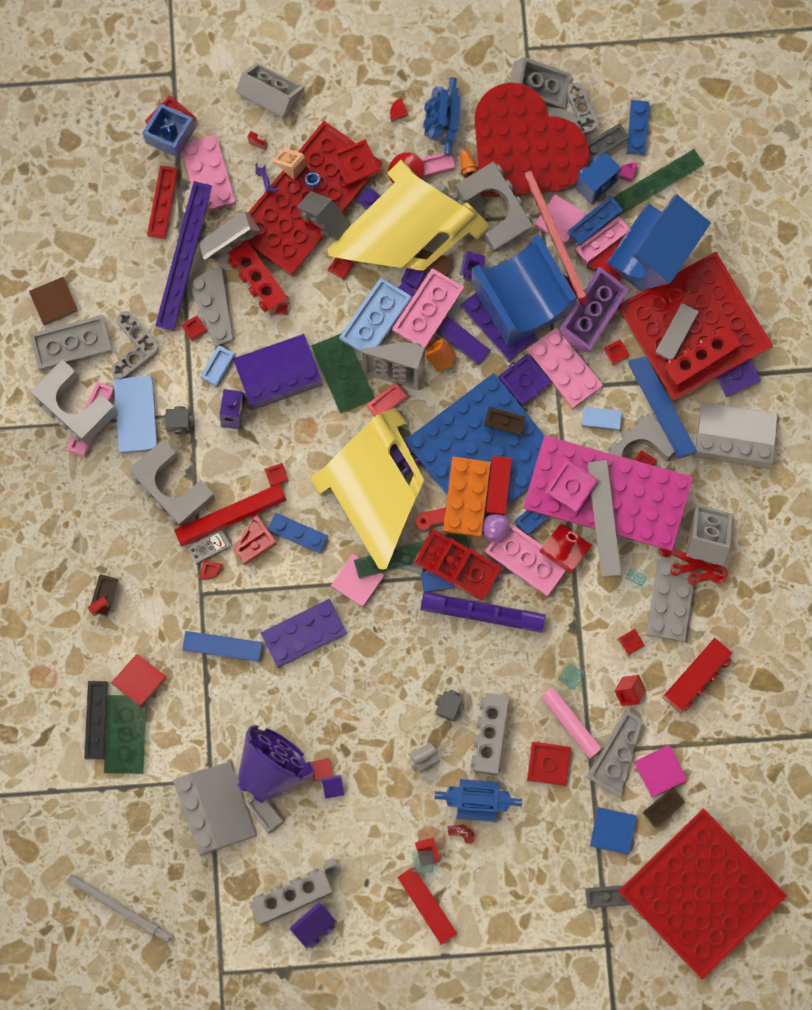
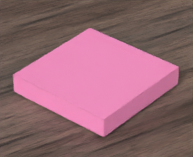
(563, 216)
(354, 588)

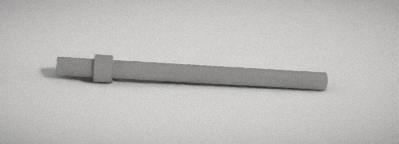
(151, 928)

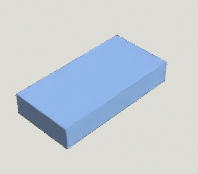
(217, 366)
(601, 418)

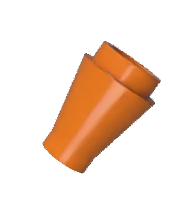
(467, 164)

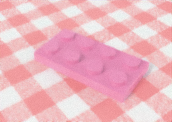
(207, 166)
(428, 308)
(564, 368)
(522, 557)

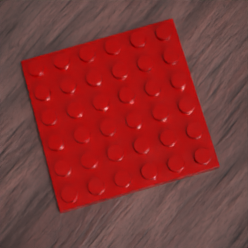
(720, 304)
(702, 893)

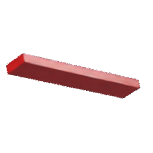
(230, 515)

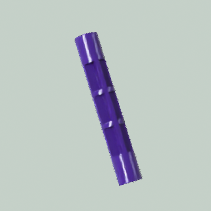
(482, 612)

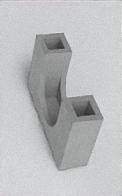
(491, 179)
(83, 424)
(647, 432)
(180, 508)

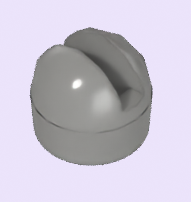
(332, 867)

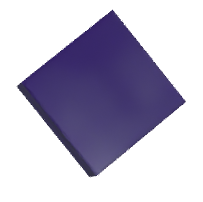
(413, 278)
(333, 786)

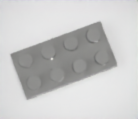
(71, 342)
(669, 603)

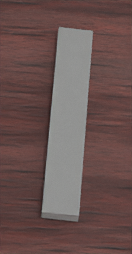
(604, 520)

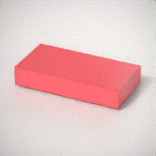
(387, 400)

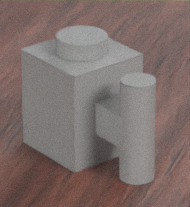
(424, 758)

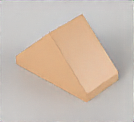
(290, 162)

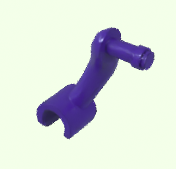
(261, 171)

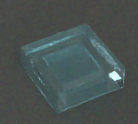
(636, 577)
(571, 676)
(422, 861)

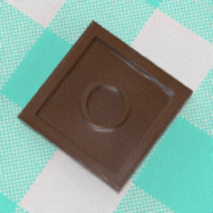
(53, 300)

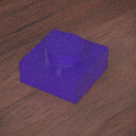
(368, 198)

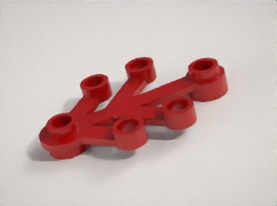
(695, 564)

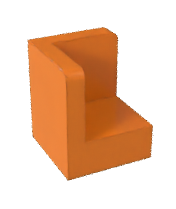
(440, 355)

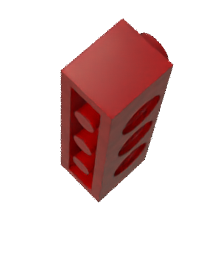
(245, 253)
(681, 377)

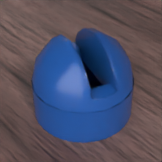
(312, 180)

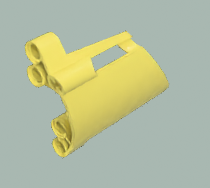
(405, 222)
(372, 485)

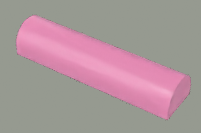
(571, 723)

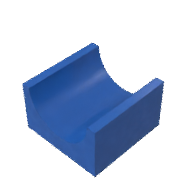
(658, 244)
(524, 292)

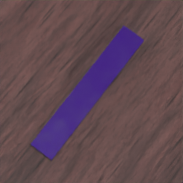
(457, 335)

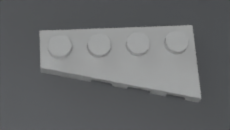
(211, 300)
(614, 759)

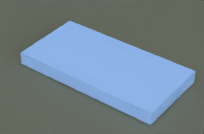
(375, 316)
(135, 414)

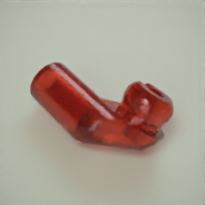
(463, 831)

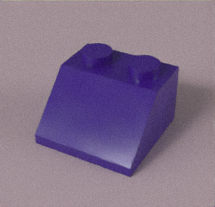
(313, 925)

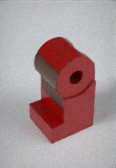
(430, 519)

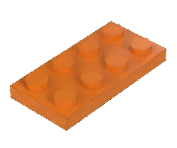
(466, 497)

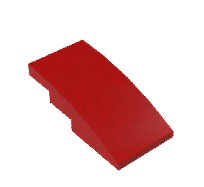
(457, 564)

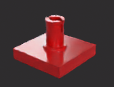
(565, 548)

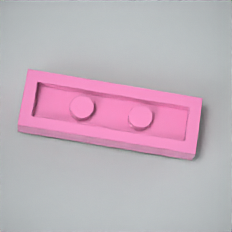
(602, 240)

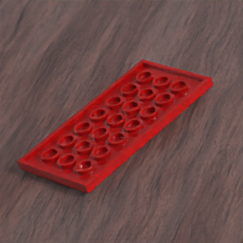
(284, 234)

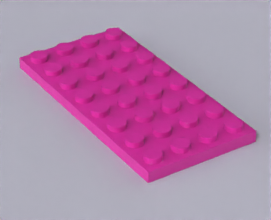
(644, 497)

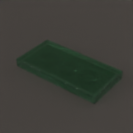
(342, 373)
(124, 736)

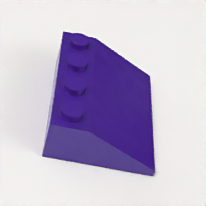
(278, 372)

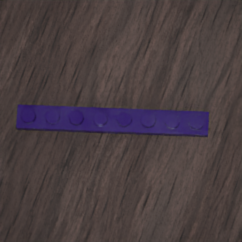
(184, 255)

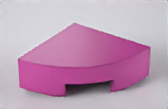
(627, 171)

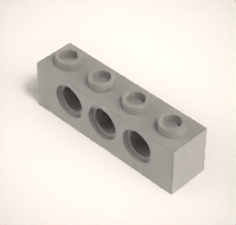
(499, 704)
(265, 915)

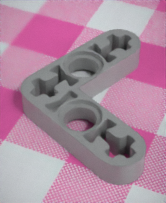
(581, 117)
(139, 350)

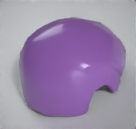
(495, 528)

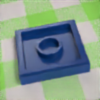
(613, 830)

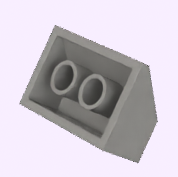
(268, 89)
(228, 236)

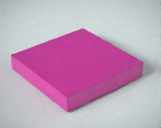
(572, 486)
(660, 771)

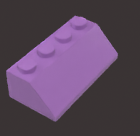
(588, 321)

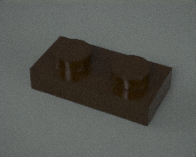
(504, 421)
(105, 587)
(663, 807)

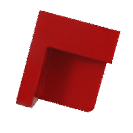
(630, 690)
(428, 845)

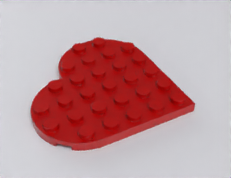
(522, 138)

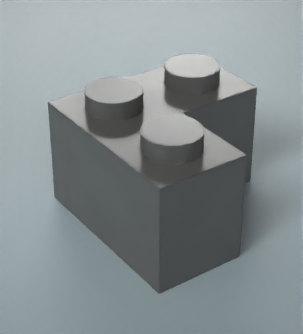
(324, 214)

